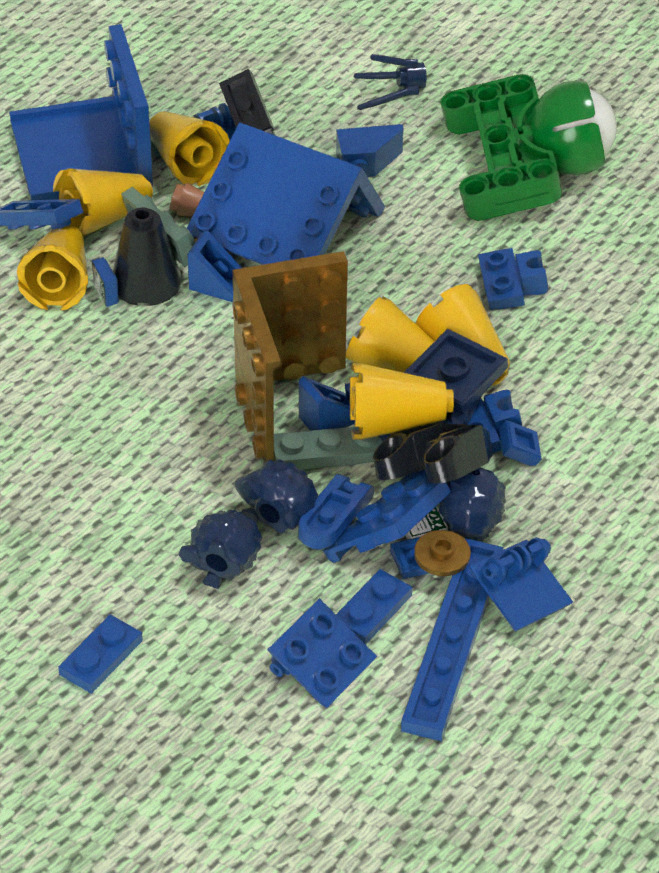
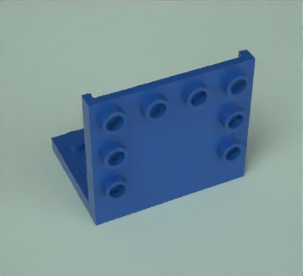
(90, 133)
(279, 198)

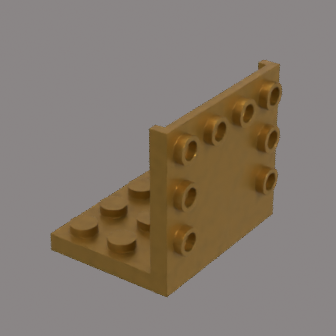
(286, 327)

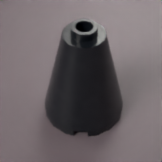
(145, 260)

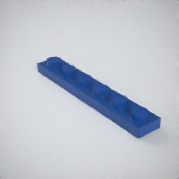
(448, 650)

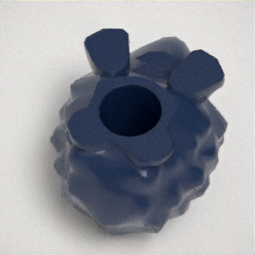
(277, 495)
(474, 504)
(222, 546)

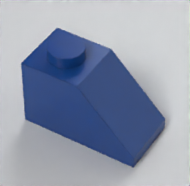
(370, 146)

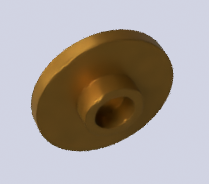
(442, 553)

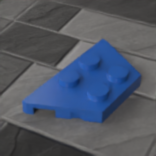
(392, 516)

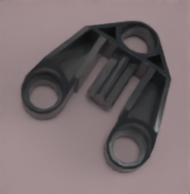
(438, 448)

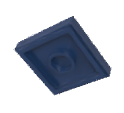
(462, 366)

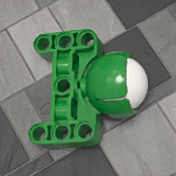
(560, 132)

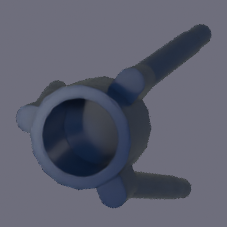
(411, 76)

